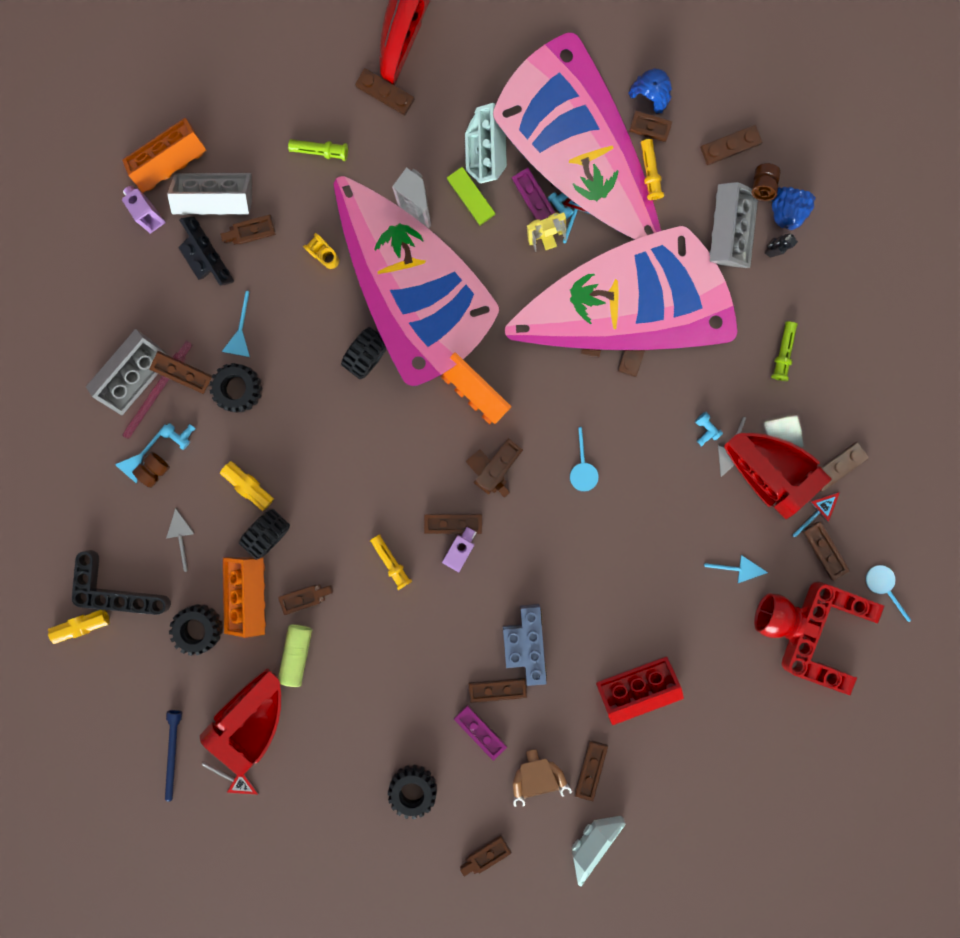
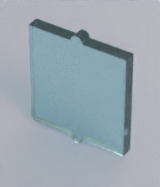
(785, 429)

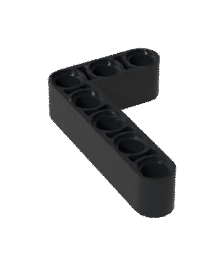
(112, 596)

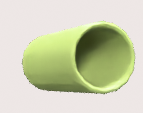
(294, 659)

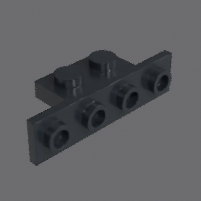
(201, 254)

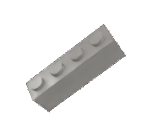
(210, 193)
(412, 195)
(733, 225)
(125, 373)

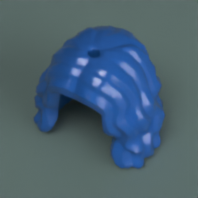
(658, 93)
(792, 207)

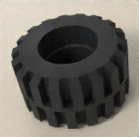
(364, 353)
(220, 383)
(264, 534)
(182, 637)
(412, 807)

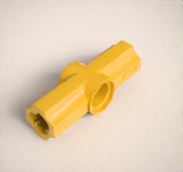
(246, 485)
(78, 626)

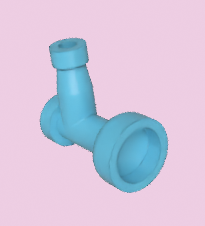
(557, 201)
(713, 432)
(181, 439)

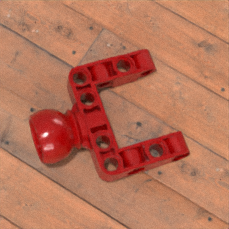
(780, 618)

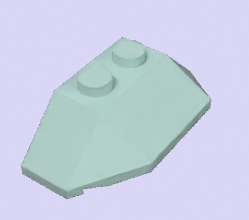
(485, 146)
(594, 844)

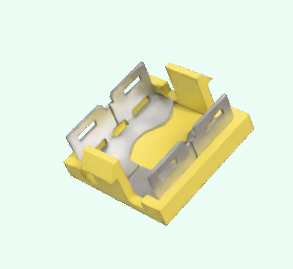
(546, 229)

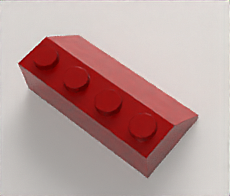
(640, 690)

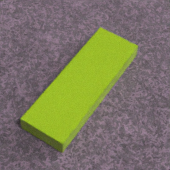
(471, 196)

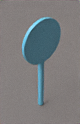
(583, 475)
(881, 581)

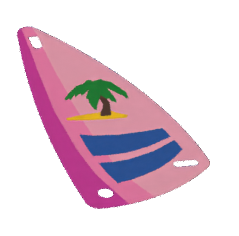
(577, 135)
(412, 284)
(634, 300)

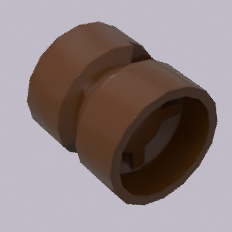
(766, 182)
(151, 469)

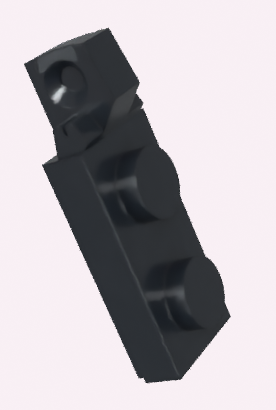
(780, 245)

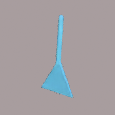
(237, 344)
(130, 464)

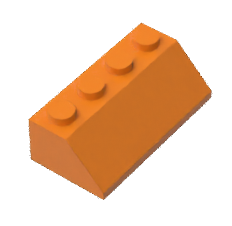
(164, 155)
(477, 390)
(243, 596)

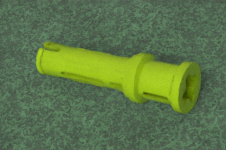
(327, 150)
(783, 360)

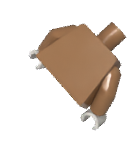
(537, 778)

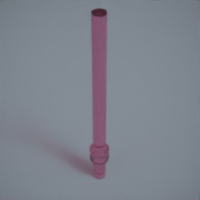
(154, 394)

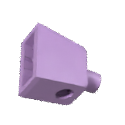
(142, 209)
(455, 557)

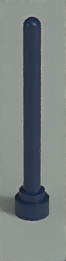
(173, 718)

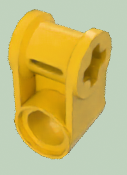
(320, 250)

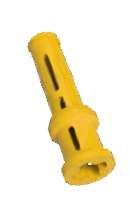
(652, 177)
(394, 568)

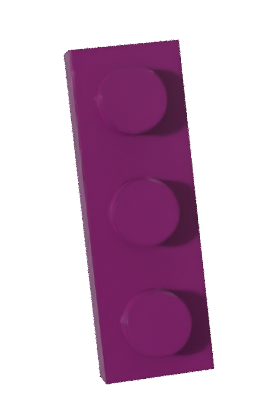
(532, 195)
(480, 732)

